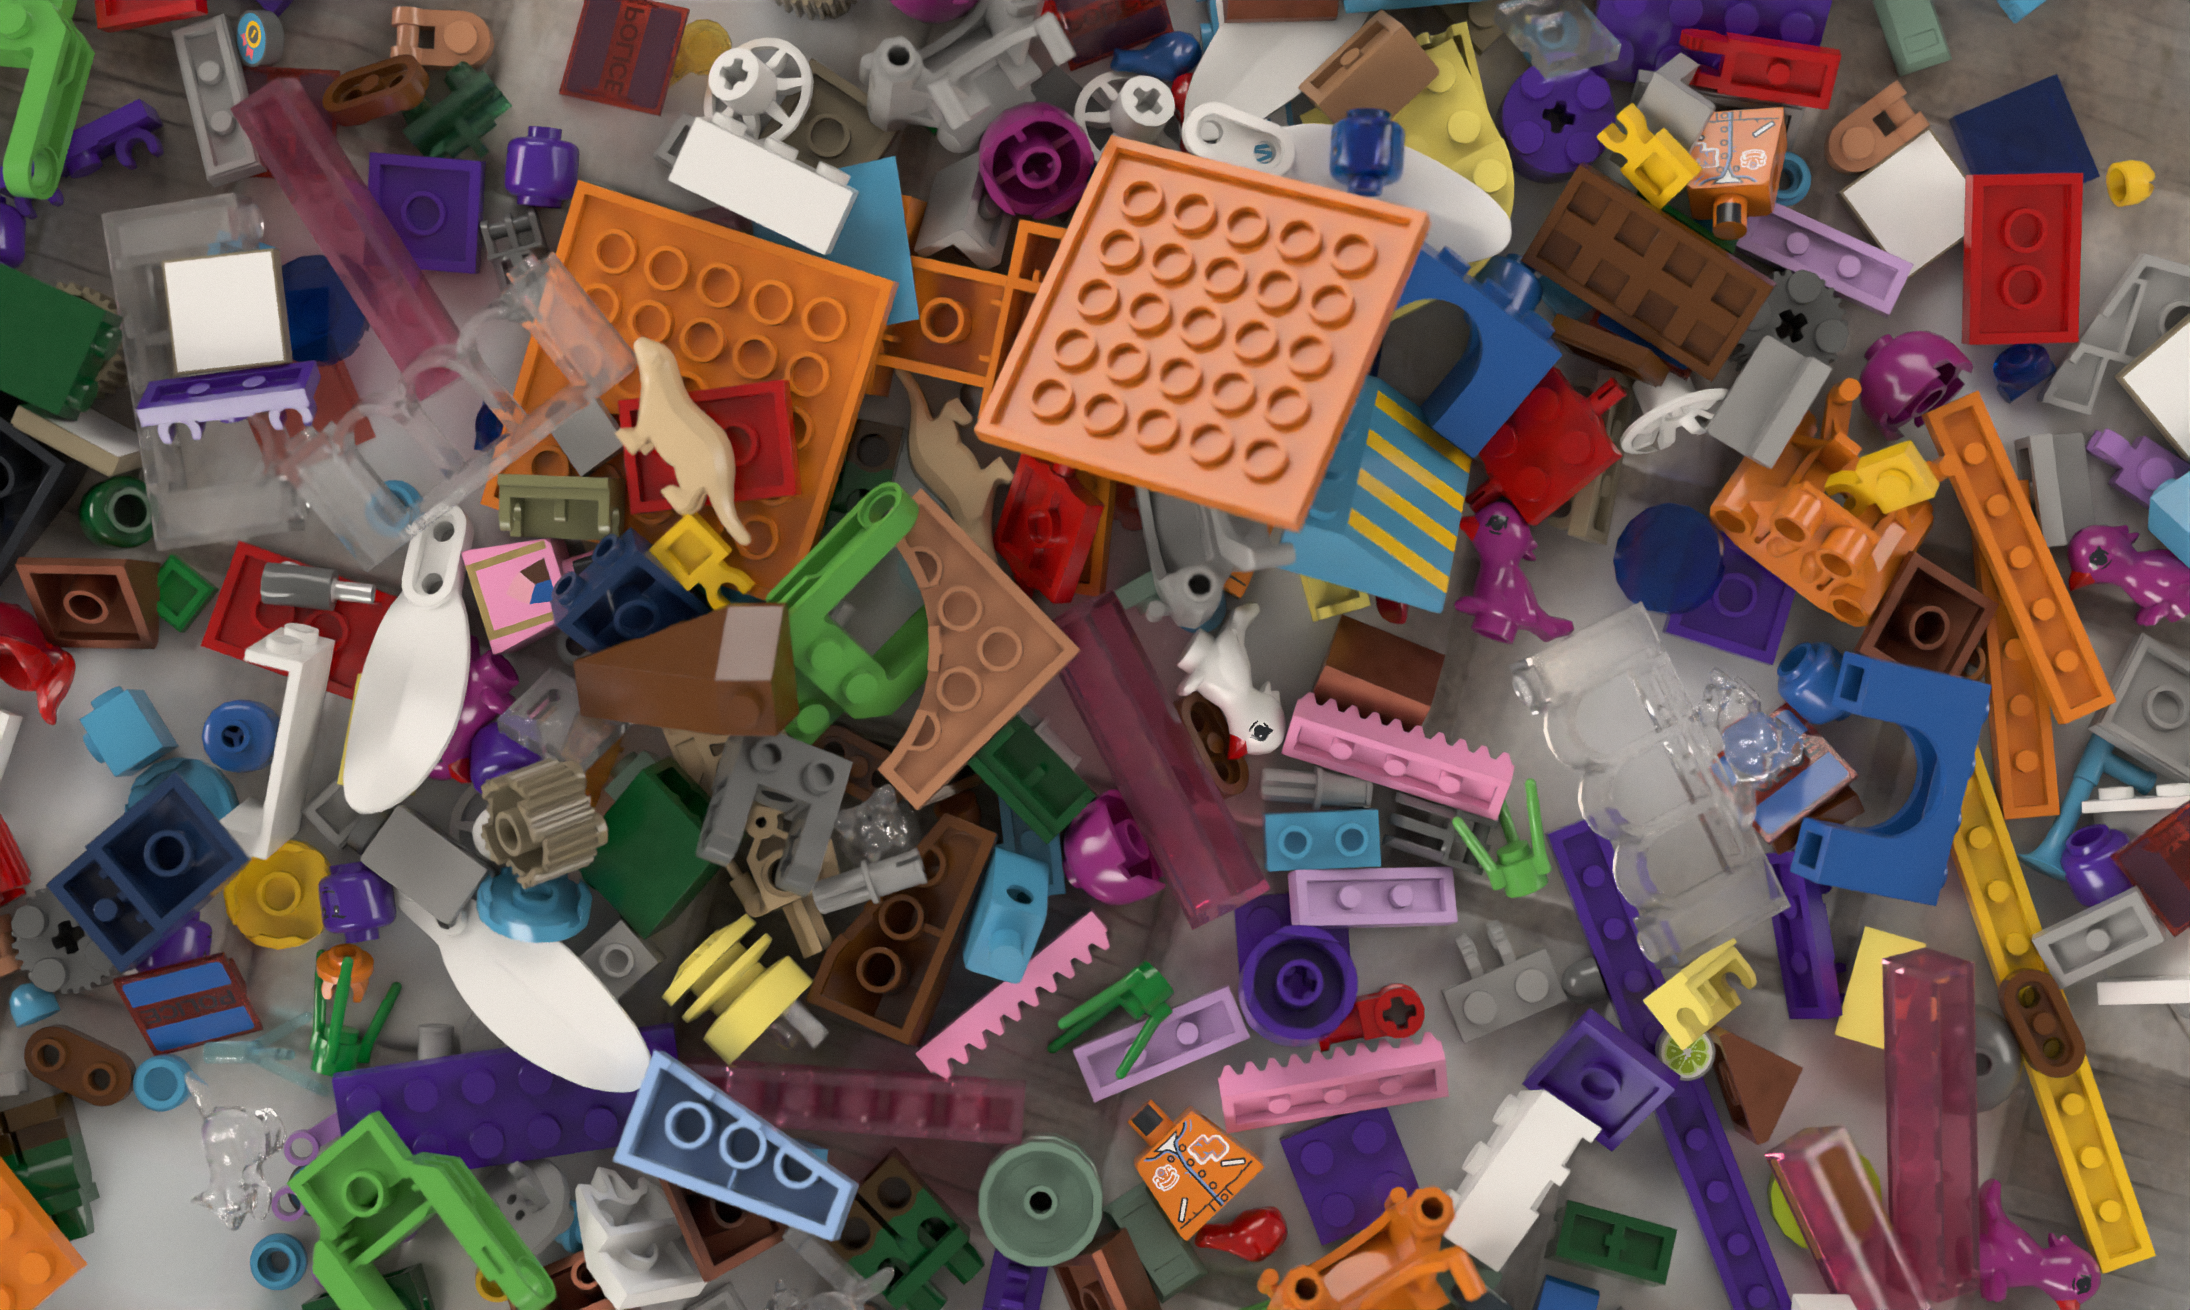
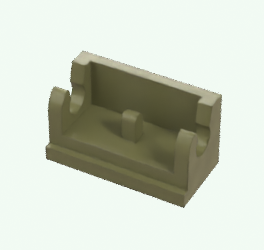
(561, 506)

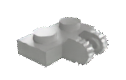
(1504, 992)

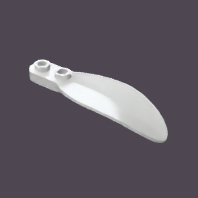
(1264, 63)
(1458, 210)
(413, 674)
(539, 1001)

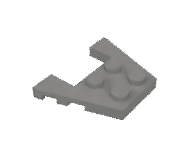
(2134, 316)

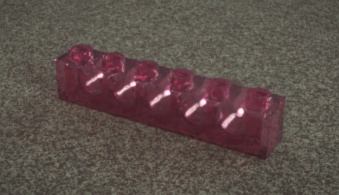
(873, 1100)

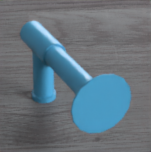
(2094, 761)

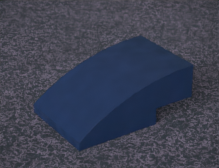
(149, 873)

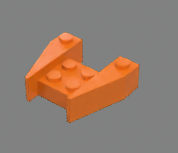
(964, 312)

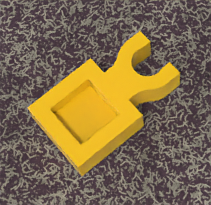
(1655, 162)
(1886, 477)
(696, 554)

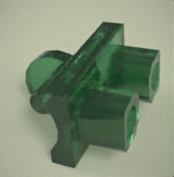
(460, 117)

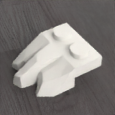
(634, 1242)

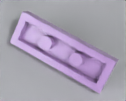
(1846, 263)
(1373, 897)
(1186, 1035)

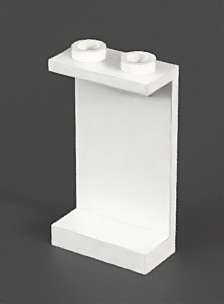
(268, 824)
(2163, 970)

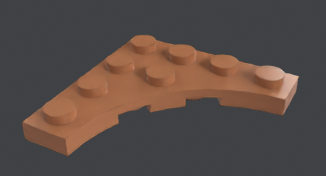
(984, 657)

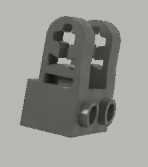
(786, 777)

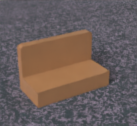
(1371, 70)

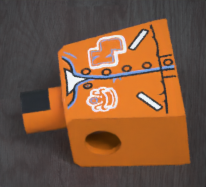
(1741, 168)
(1190, 1164)

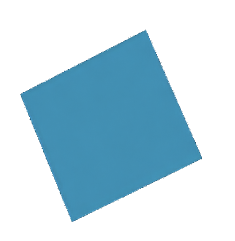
(873, 234)

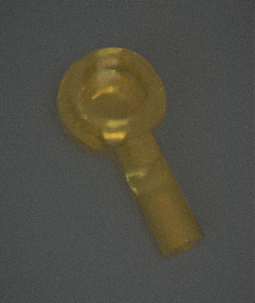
(699, 49)

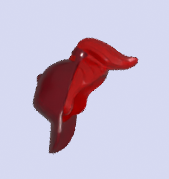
(32, 662)

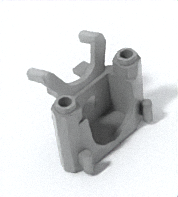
(964, 75)
(1196, 551)

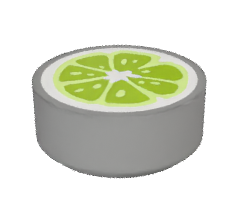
(1690, 1062)

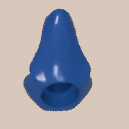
(1162, 59)

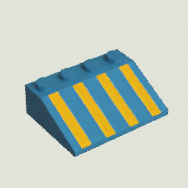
(1386, 504)

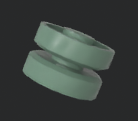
(1033, 1232)

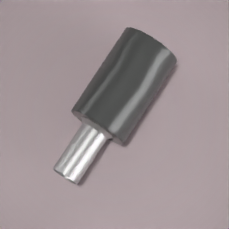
(310, 587)

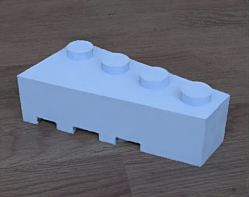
(720, 1148)

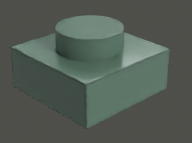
(1138, 593)
(627, 770)

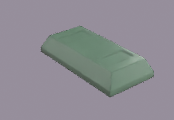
(1912, 34)
(1162, 1251)

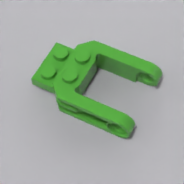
(59, 61)
(829, 663)
(375, 1194)

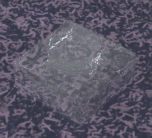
(796, 1029)

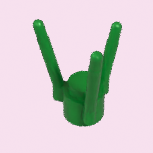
(1139, 993)
(334, 1043)

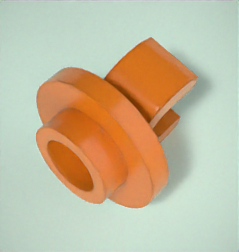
(329, 966)

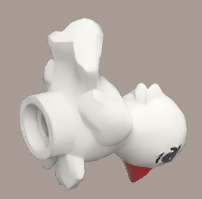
(1222, 674)

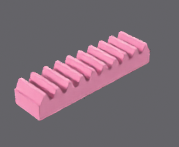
(1398, 758)
(1006, 997)
(1333, 1085)

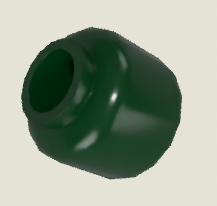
(116, 513)

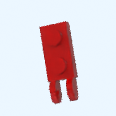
(1765, 68)

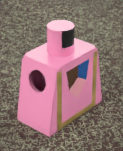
(516, 588)

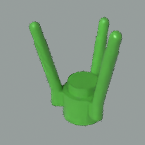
(1519, 867)

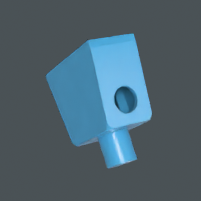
(1000, 929)

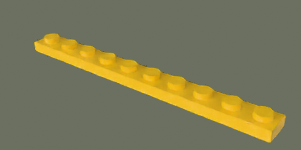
(2067, 1104)

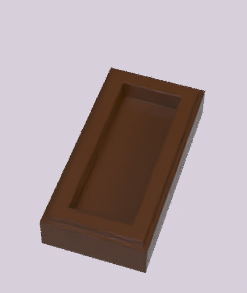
(1609, 351)

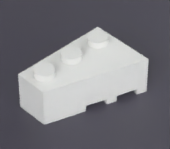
(764, 182)
(1514, 1174)

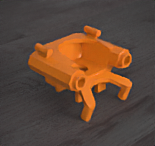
(1808, 537)
(1384, 1265)

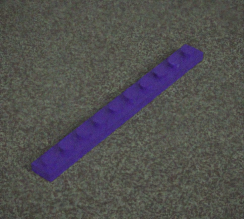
(1688, 1113)

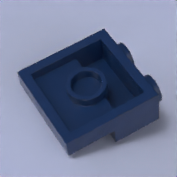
(622, 595)

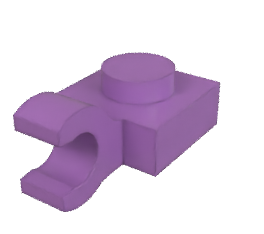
(2138, 466)

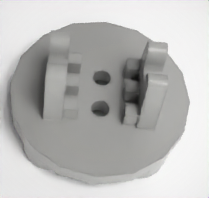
(540, 1197)

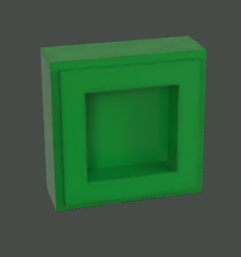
(182, 593)

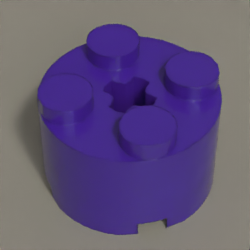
(1582, 104)
(1323, 967)

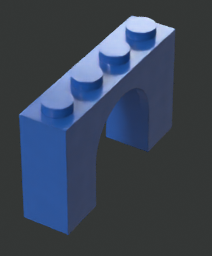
(1502, 357)
(1911, 849)

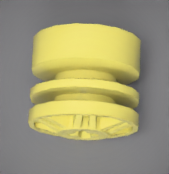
(736, 987)

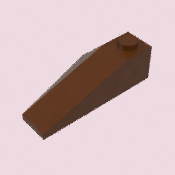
(699, 675)
(901, 951)

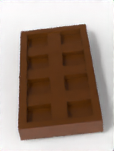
(1648, 271)

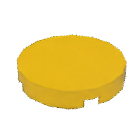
(278, 897)

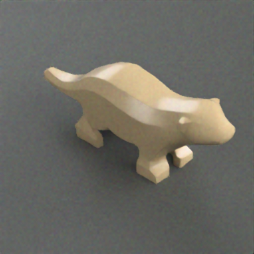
(683, 439)
(950, 467)

